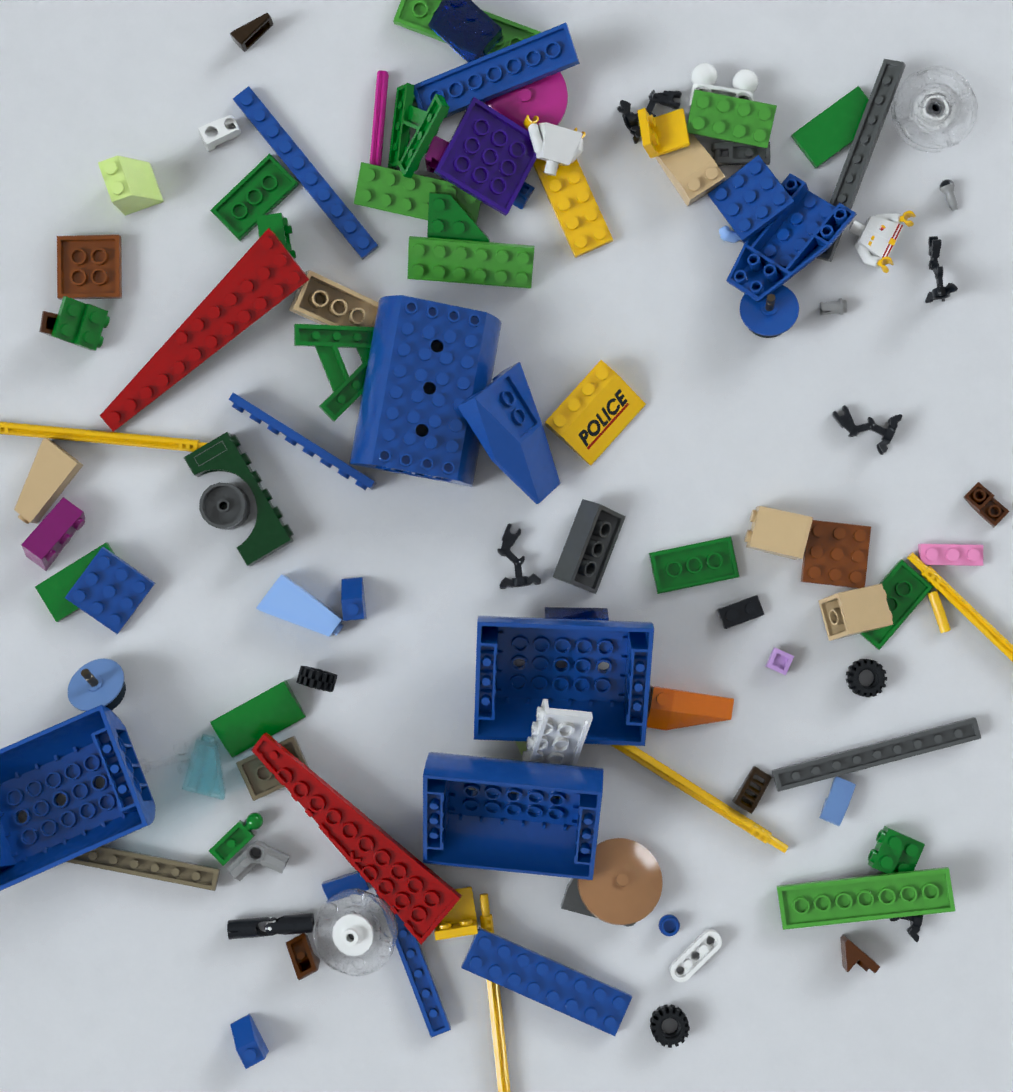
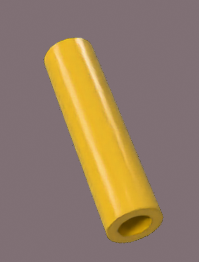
(939, 612)

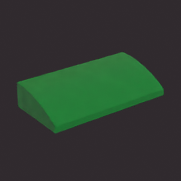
(262, 714)

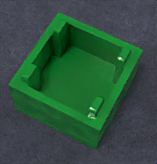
(279, 226)

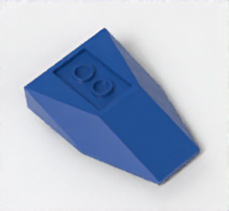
(513, 433)

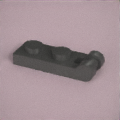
(738, 153)

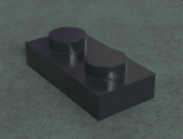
(740, 612)

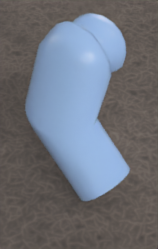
(727, 235)

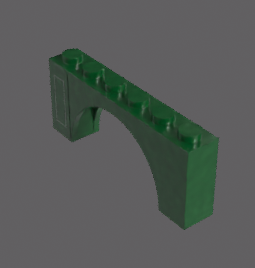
(269, 530)

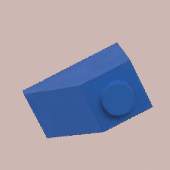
(353, 599)
(248, 1041)

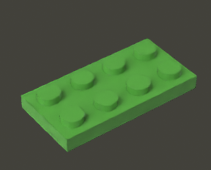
(731, 118)

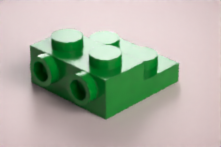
(80, 324)
(895, 852)

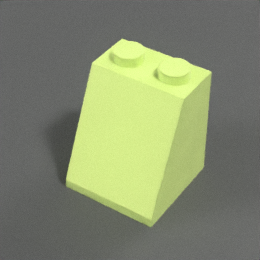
(130, 183)

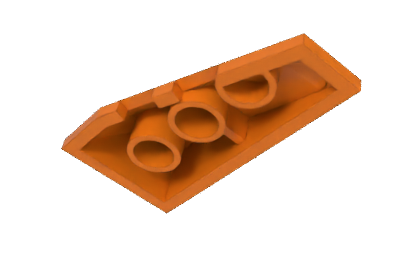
(680, 708)

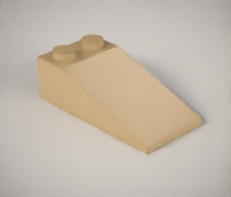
(691, 171)
(333, 303)

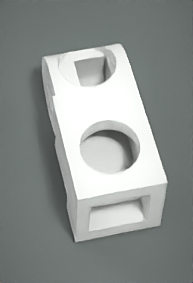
(219, 132)

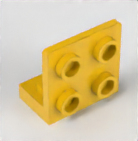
(663, 132)
(460, 919)

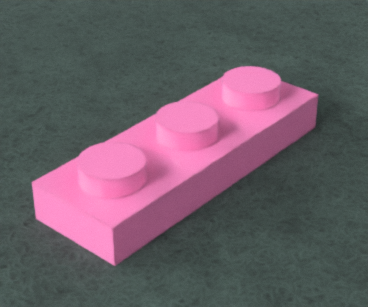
(951, 554)

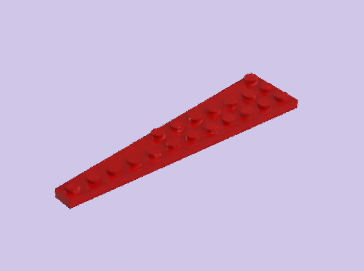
(242, 297)
(394, 872)

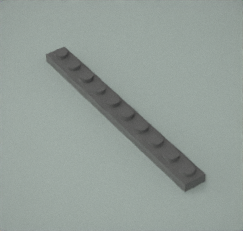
(865, 140)
(876, 754)

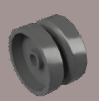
(237, 506)

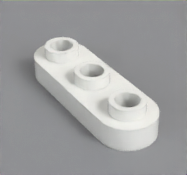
(691, 964)

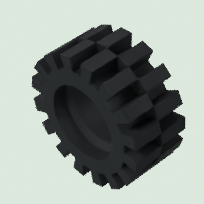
(853, 677)
(316, 678)
(669, 1038)

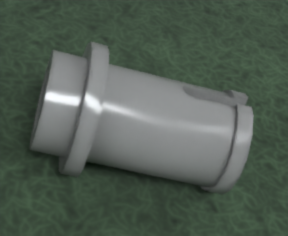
(833, 307)

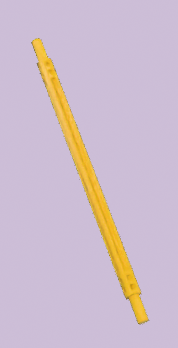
(100, 437)
(963, 606)
(701, 795)
(495, 1010)

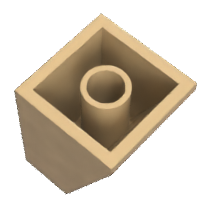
(778, 532)
(855, 611)

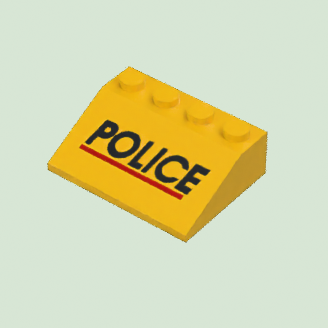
(595, 412)

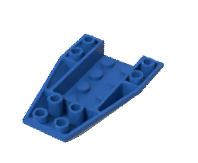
(788, 242)

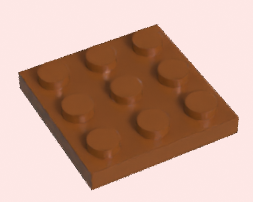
(89, 267)
(836, 554)

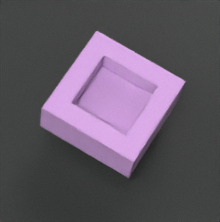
(779, 661)

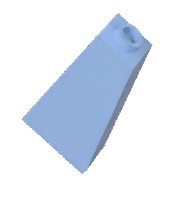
(299, 607)

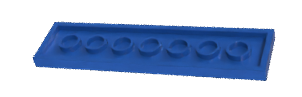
(501, 70)
(546, 981)

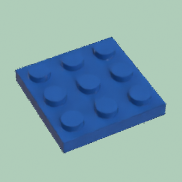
(751, 199)
(109, 590)

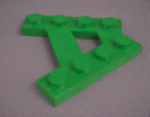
(426, 123)
(327, 341)

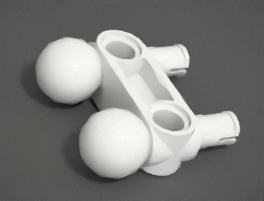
(705, 76)

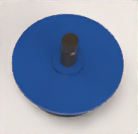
(772, 315)

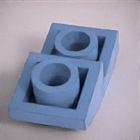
(837, 801)

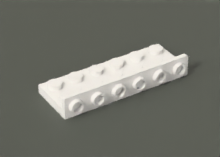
(557, 735)

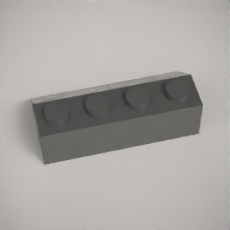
(589, 546)

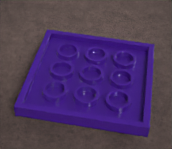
(488, 157)

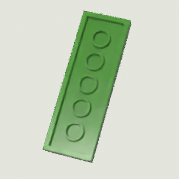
(392, 192)
(470, 262)

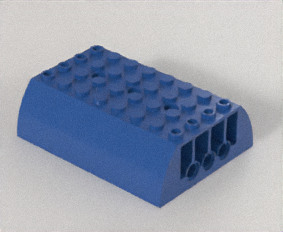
(394, 392)
(510, 694)
(69, 762)
(509, 830)

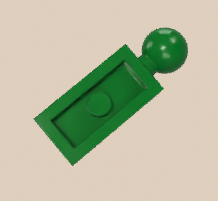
(236, 838)

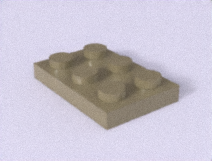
(258, 778)

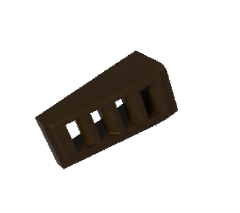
(249, 33)
(758, 793)

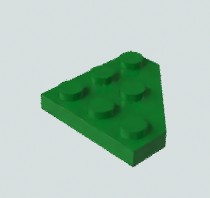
(450, 220)

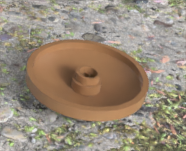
(623, 883)

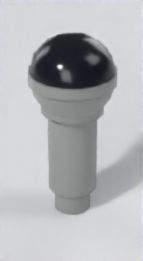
(947, 188)

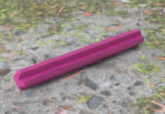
(379, 118)

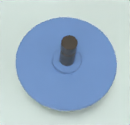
(96, 685)

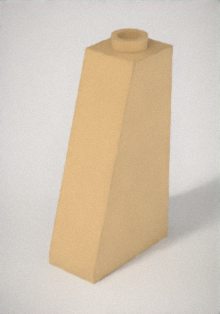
(47, 479)

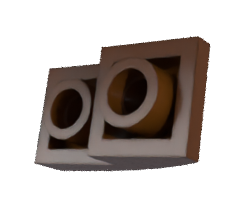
(985, 505)

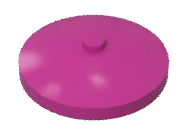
(542, 98)

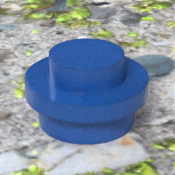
(669, 925)

